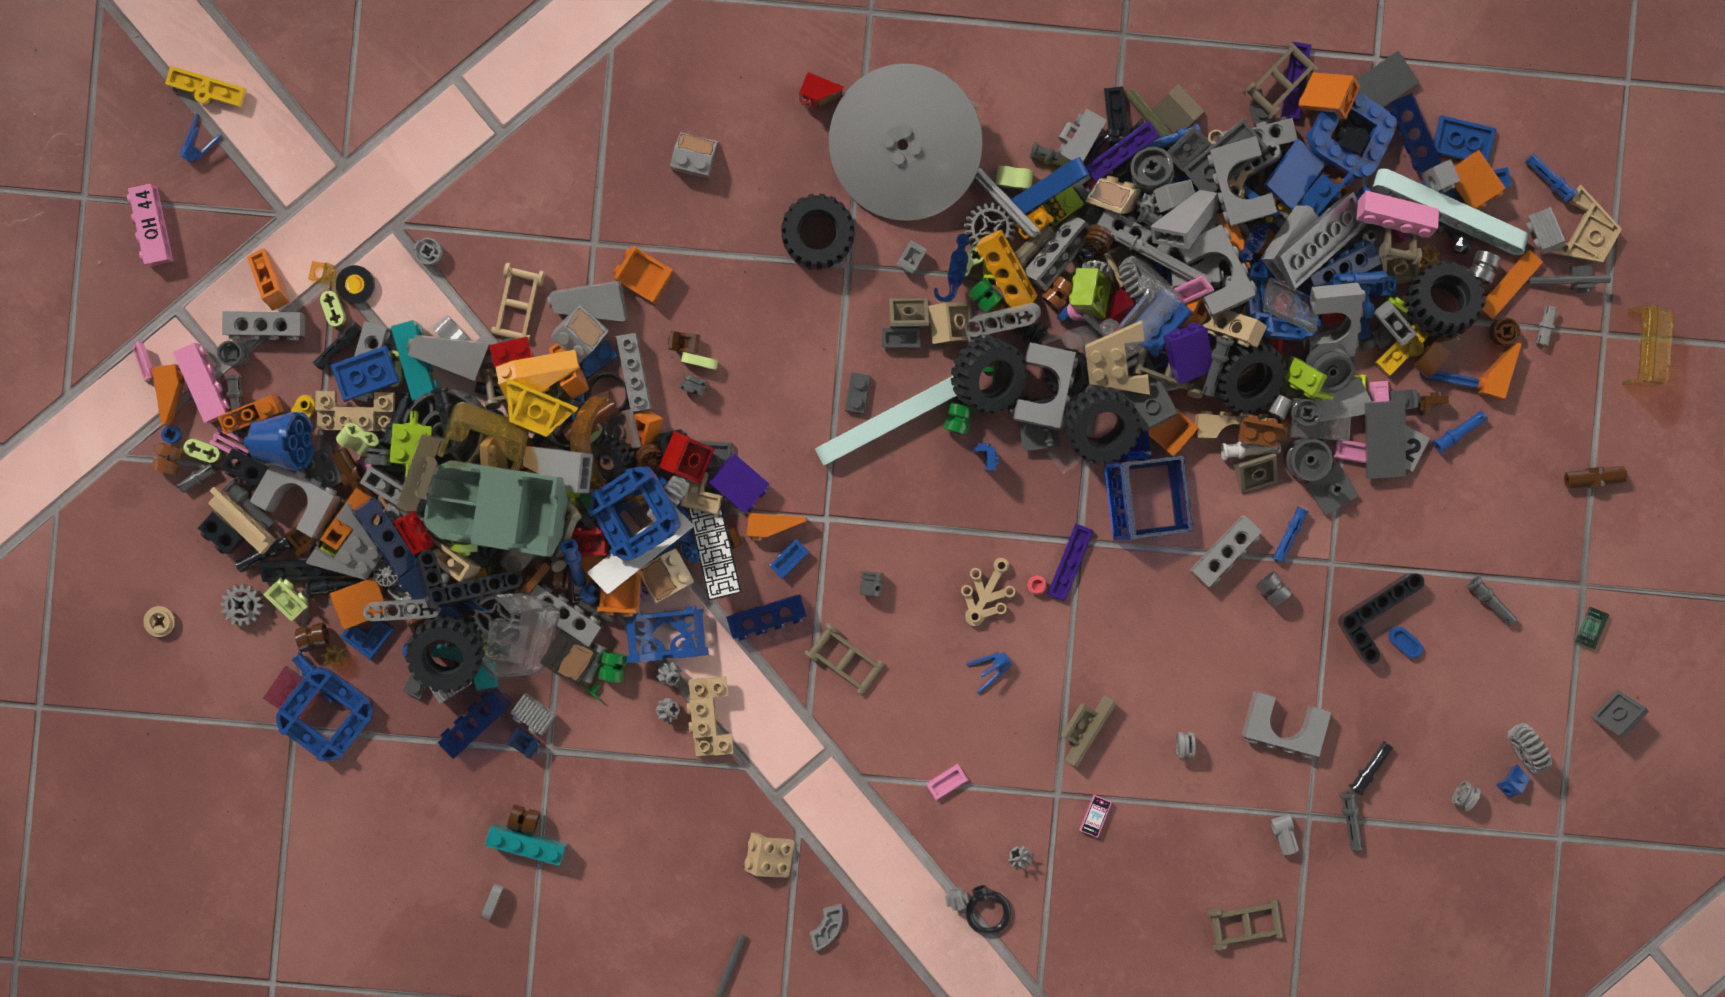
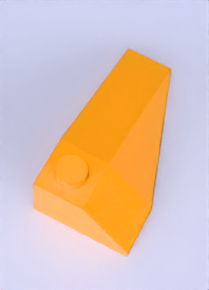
(538, 371)

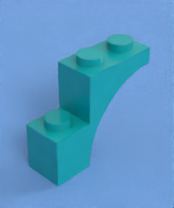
(482, 680)

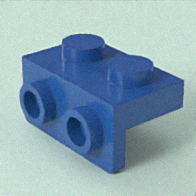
(991, 459)

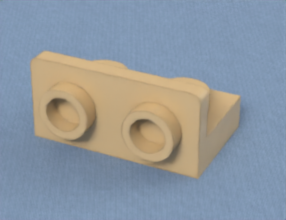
(493, 452)

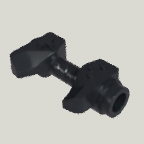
(1462, 243)

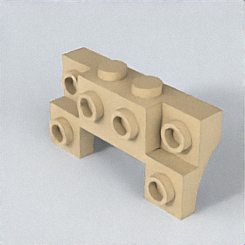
(368, 419)
(704, 716)

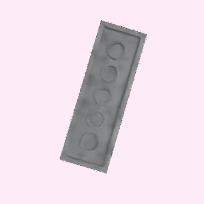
(1320, 240)

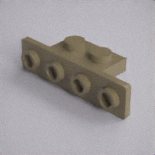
(420, 473)
(1084, 728)

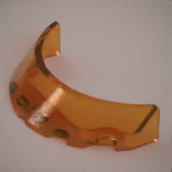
(581, 440)

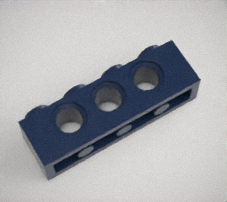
(1366, 259)
(364, 514)

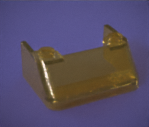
(1654, 346)
(467, 417)

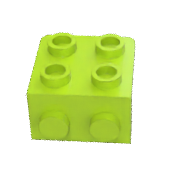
(1308, 379)

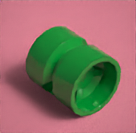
(977, 294)
(959, 419)
(612, 667)

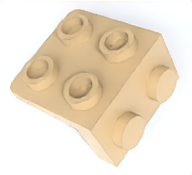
(769, 856)

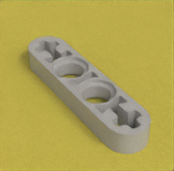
(402, 613)

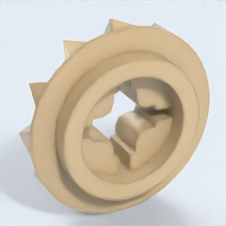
(150, 621)

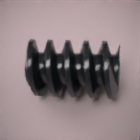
(1033, 331)

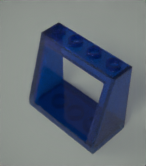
(1122, 504)

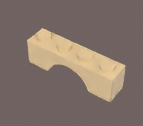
(1211, 425)

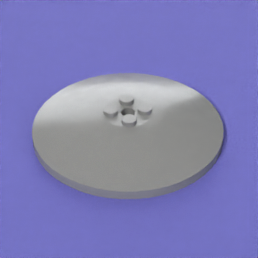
(940, 133)

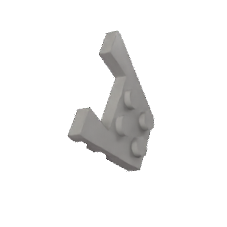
(357, 554)

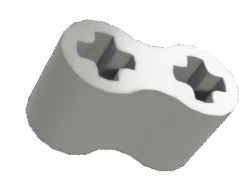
(449, 329)
(1278, 408)

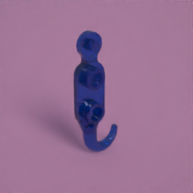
(1256, 240)
(956, 269)

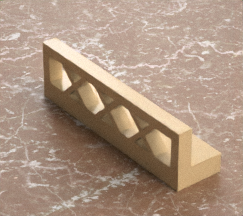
(241, 520)

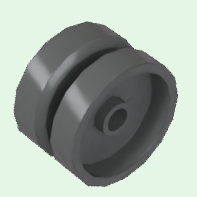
(1152, 169)
(1334, 363)
(1315, 451)

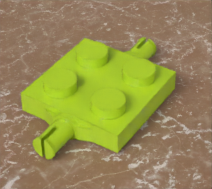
(405, 440)

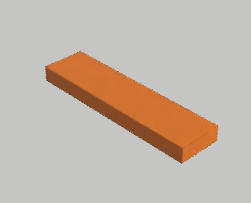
(1511, 283)

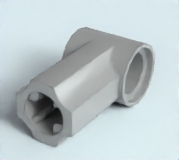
(1283, 829)

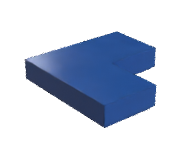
(368, 642)

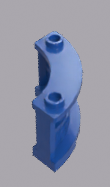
(647, 654)

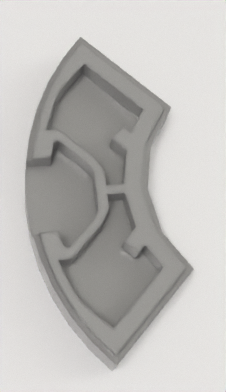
(829, 927)

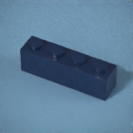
(410, 583)

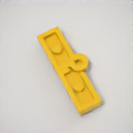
(205, 87)
(1398, 353)

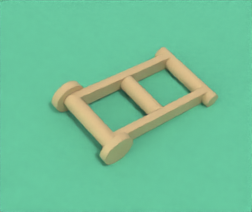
(538, 281)

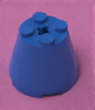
(282, 440)

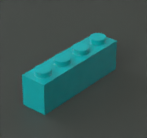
(417, 372)
(526, 845)

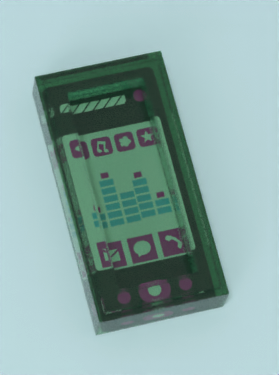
(1592, 628)

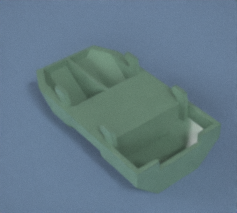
(497, 507)

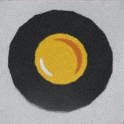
(355, 284)

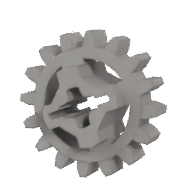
(236, 600)

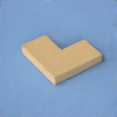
(699, 500)

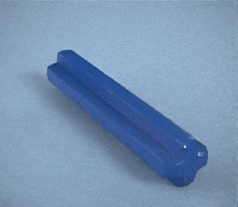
(1453, 379)

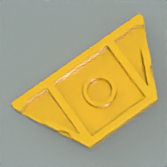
(535, 409)

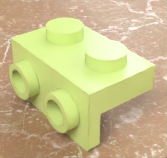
(286, 598)

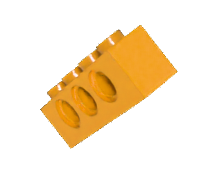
(1008, 261)

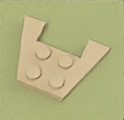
(1594, 232)
(1108, 360)

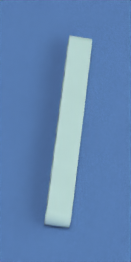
(1453, 212)
(885, 422)

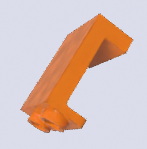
(1329, 94)
(1477, 181)
(643, 274)
(1173, 432)
(353, 599)
(622, 599)

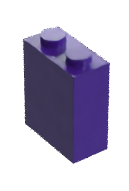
(1188, 352)
(739, 483)

